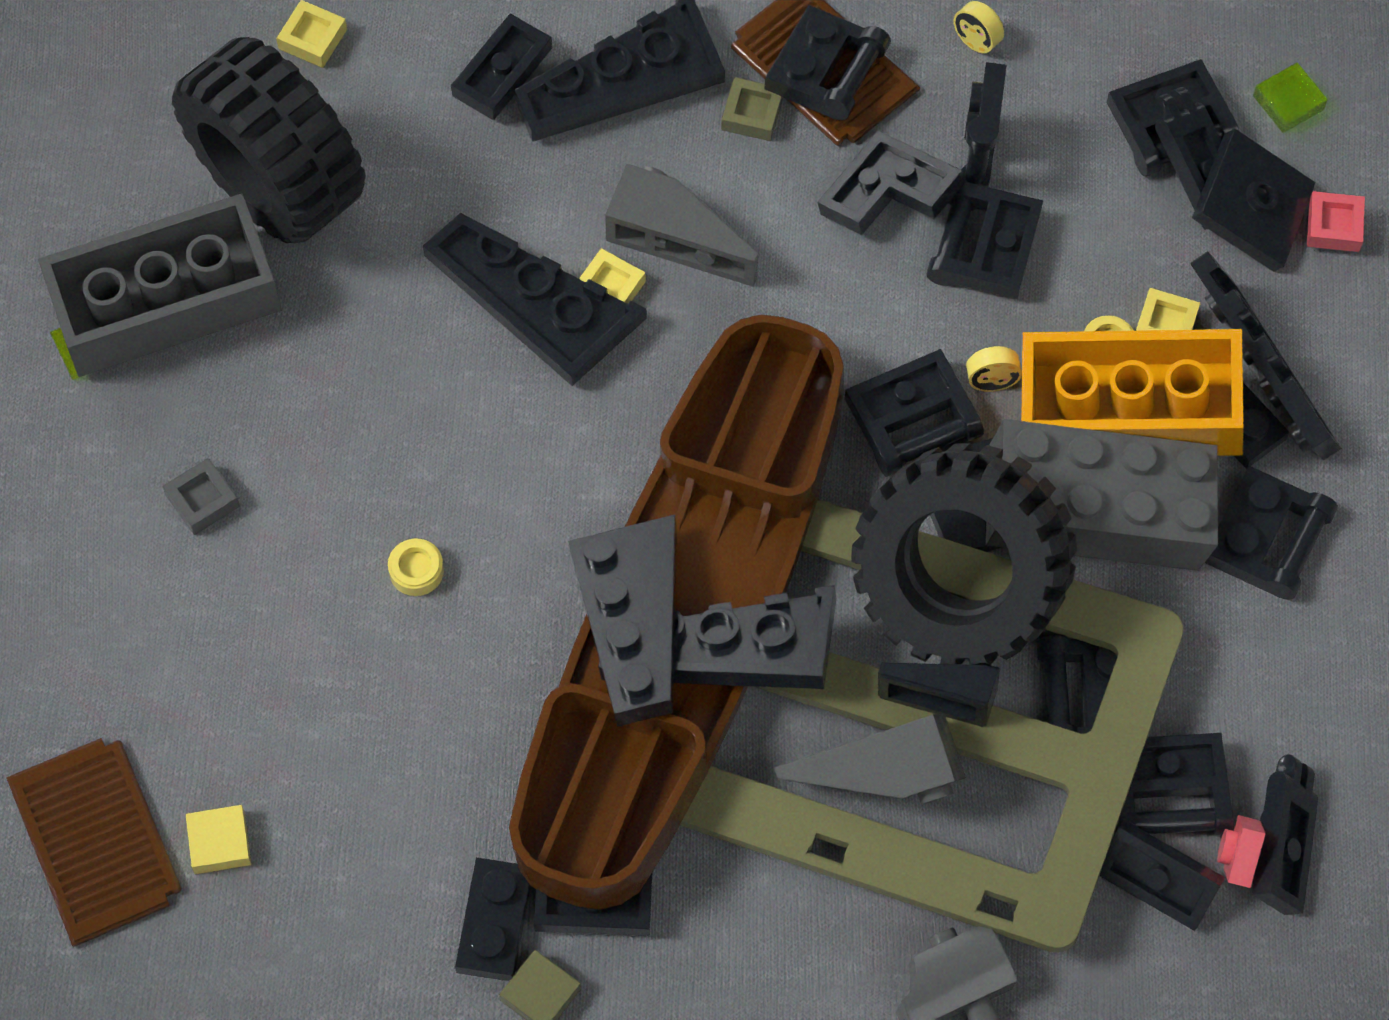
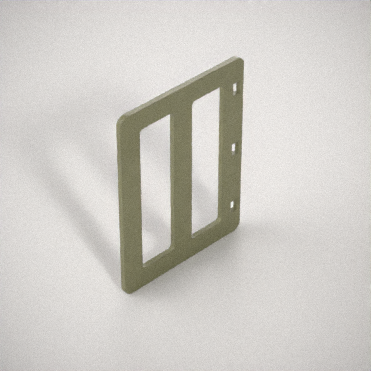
(1090, 766)

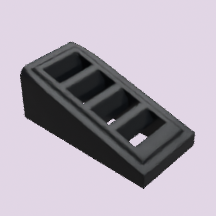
(952, 689)

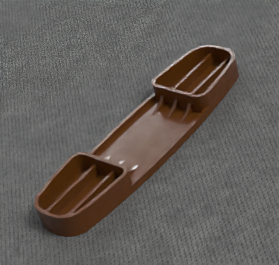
(743, 483)

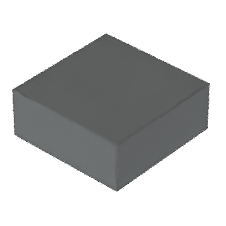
(201, 496)

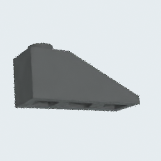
(671, 223)
(891, 763)

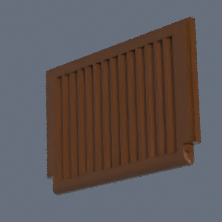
(879, 95)
(94, 839)

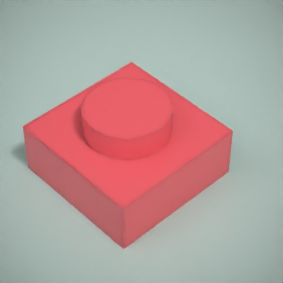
(1335, 221)
(1241, 850)

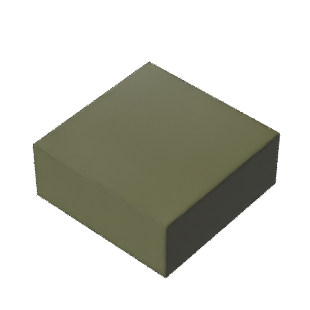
(751, 110)
(540, 989)

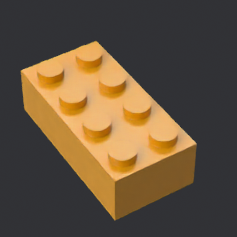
(1138, 383)

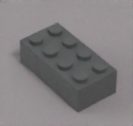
(160, 284)
(1123, 491)

